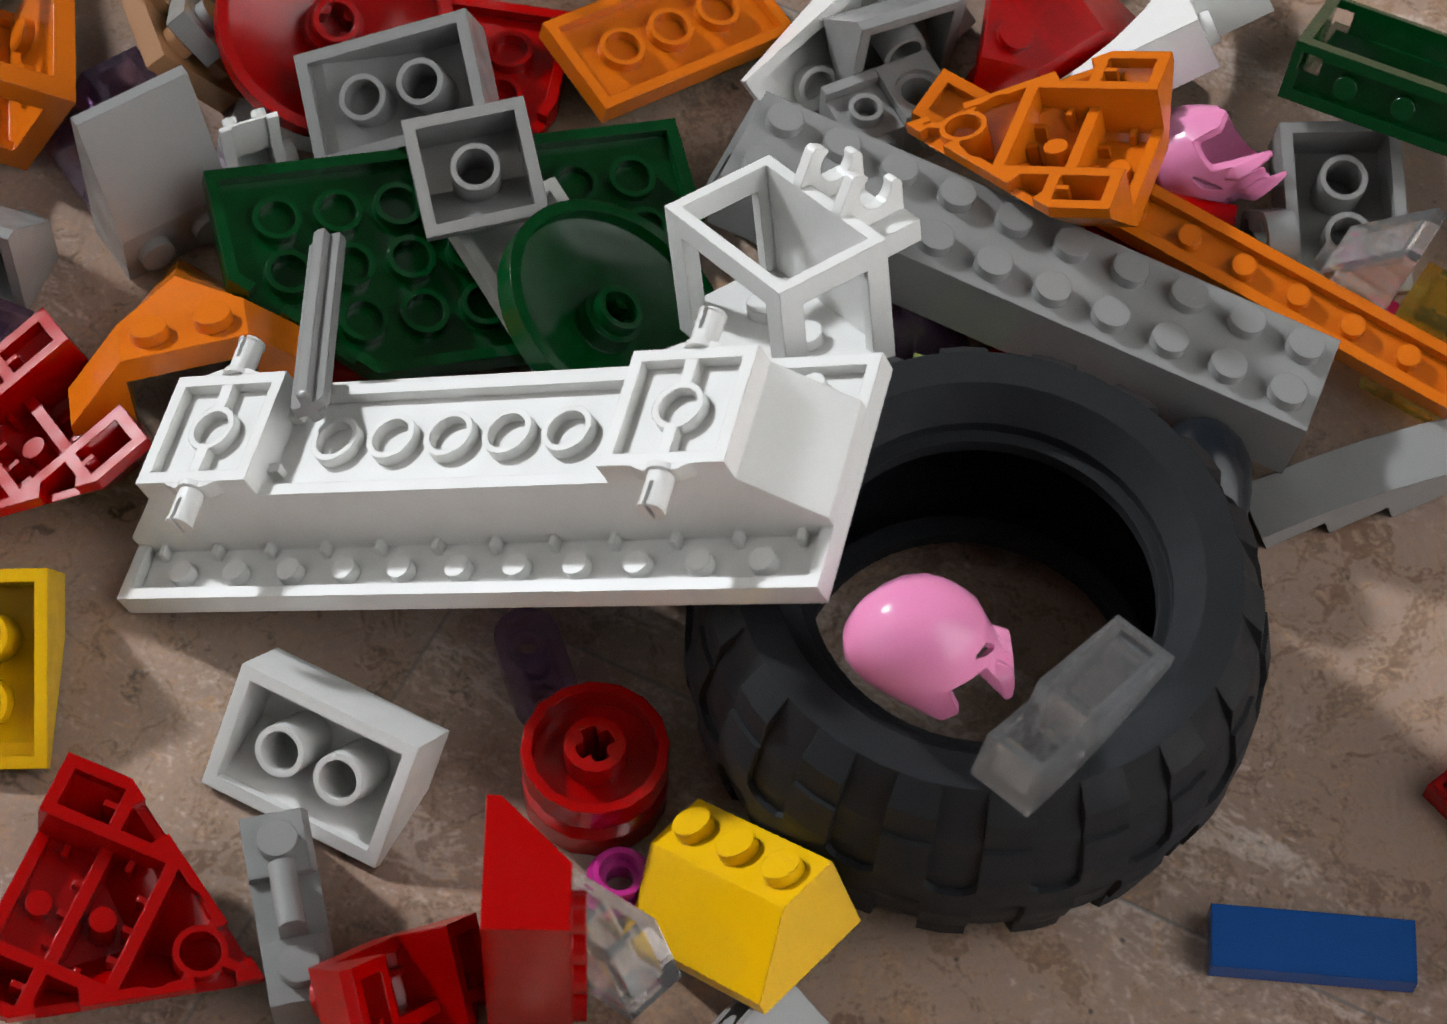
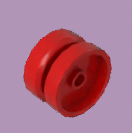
(594, 767)

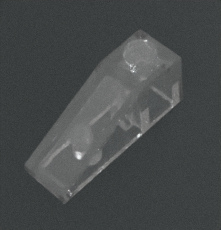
(1379, 254)
(625, 952)

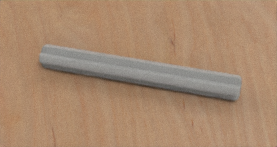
(318, 326)

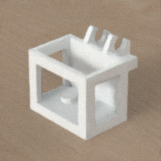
(819, 256)

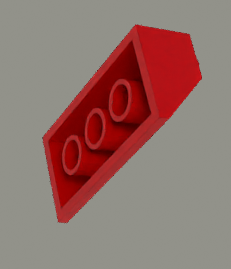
(530, 925)

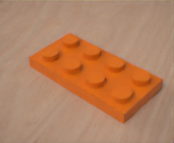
(648, 49)

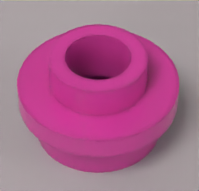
(618, 863)

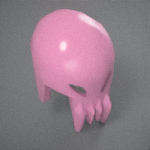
(1211, 158)
(922, 641)

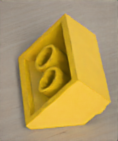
(742, 904)

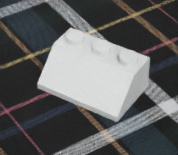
(326, 747)

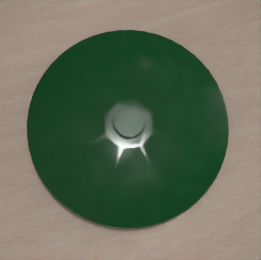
(588, 287)

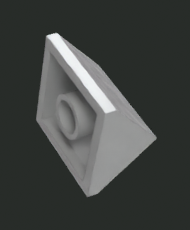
(891, 31)

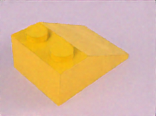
(30, 664)

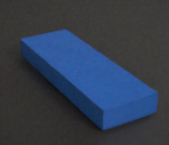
(1311, 947)

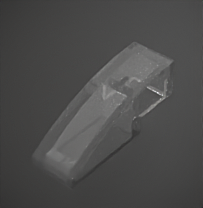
(1070, 715)

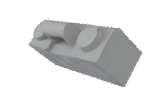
(286, 908)

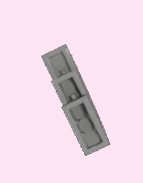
(1353, 483)

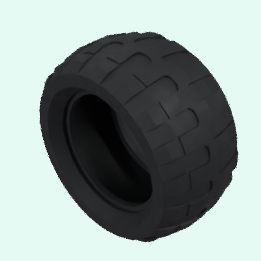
(1104, 496)

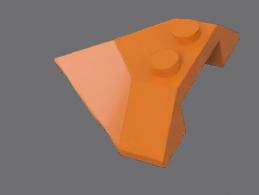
(1069, 145)
(175, 328)

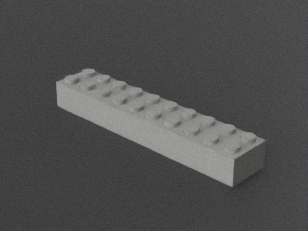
(1068, 293)

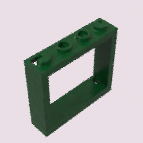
(1373, 73)

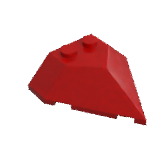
(1042, 37)
(37, 445)
(108, 908)
(405, 978)

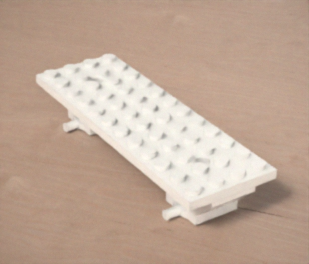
(550, 488)

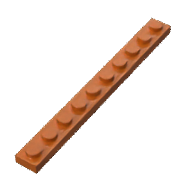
(1226, 257)

